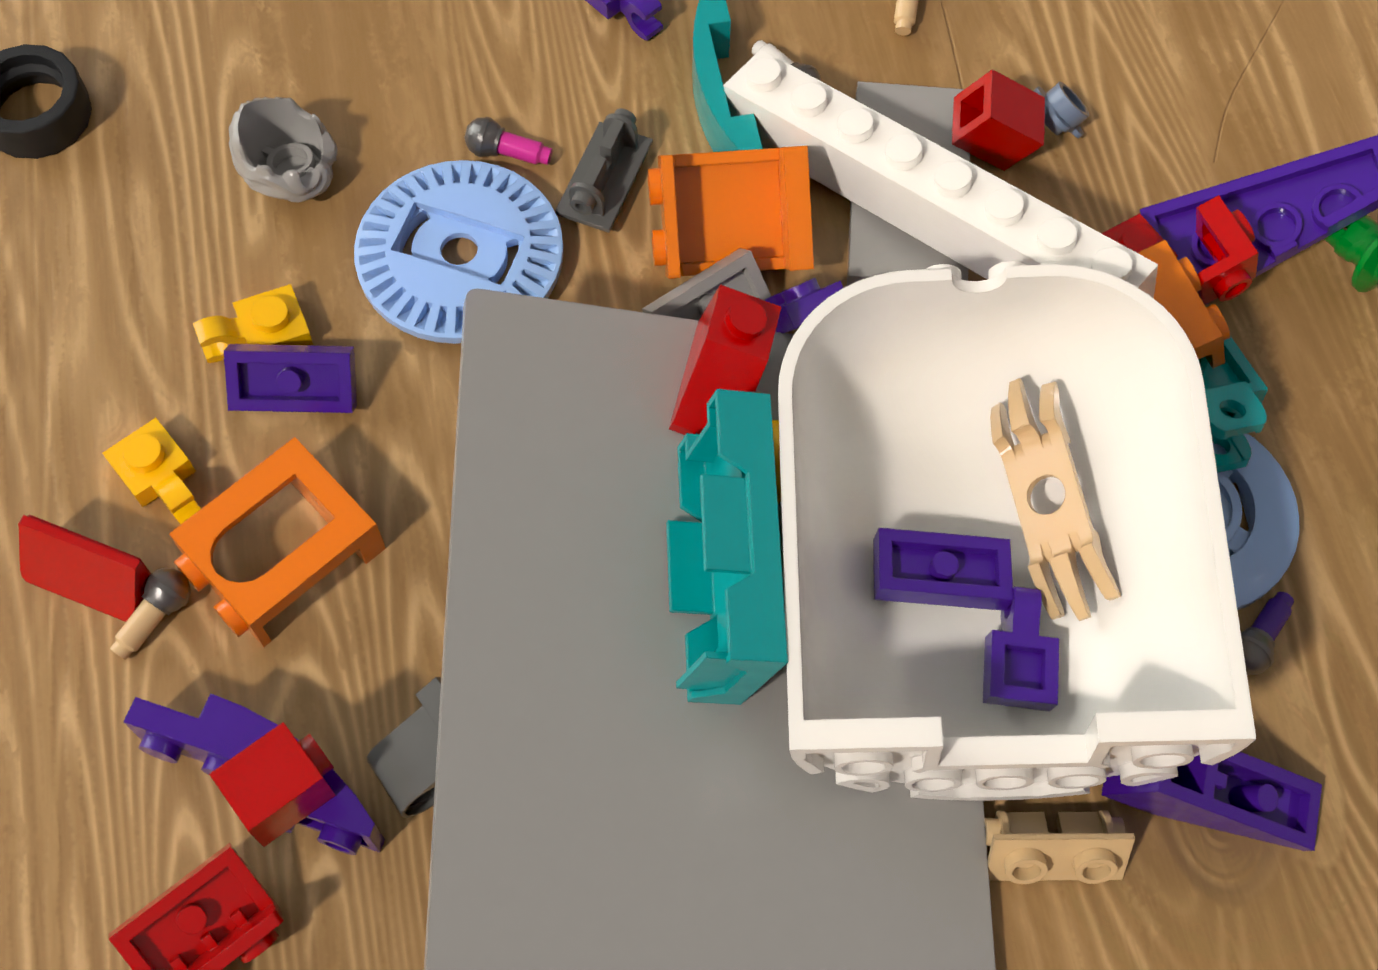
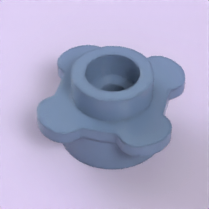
(1063, 110)

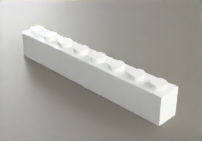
(917, 181)

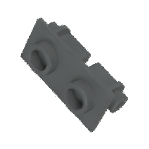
(605, 172)

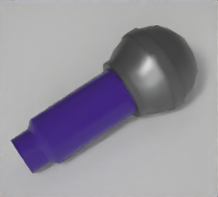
(1260, 637)

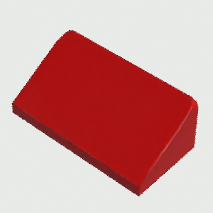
(80, 568)

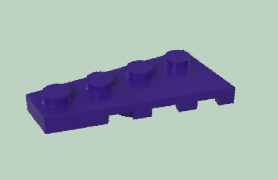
(1285, 204)

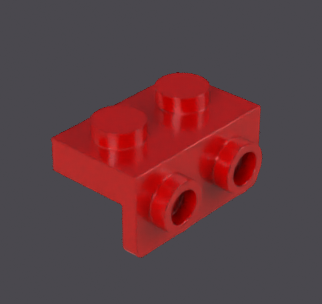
(202, 920)

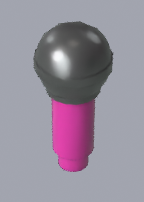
(488, 138)

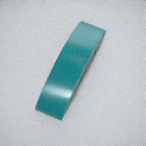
(711, 43)

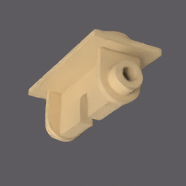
(1085, 849)

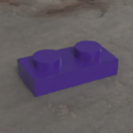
(800, 301)
(290, 378)
(942, 569)

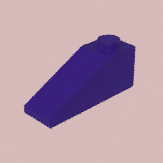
(1232, 797)

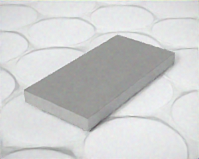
(874, 243)

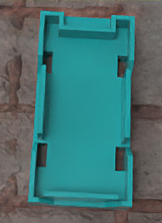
(731, 558)

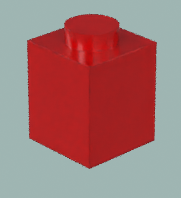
(998, 120)
(275, 782)

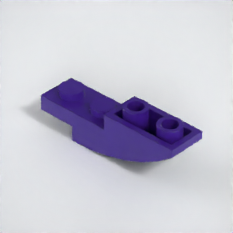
(227, 730)

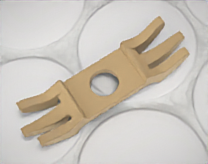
(1057, 535)

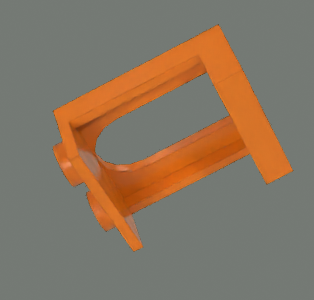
(258, 601)

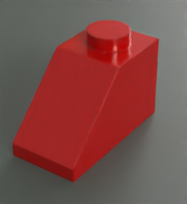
(726, 354)

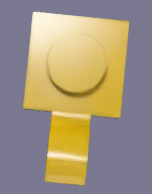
(261, 319)
(154, 468)

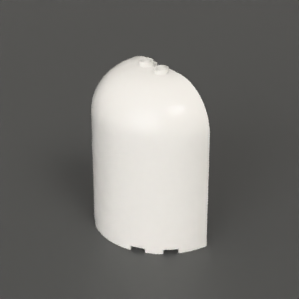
(893, 431)

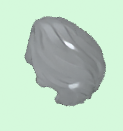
(281, 149)

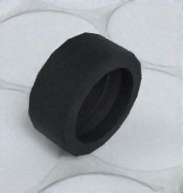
(59, 125)

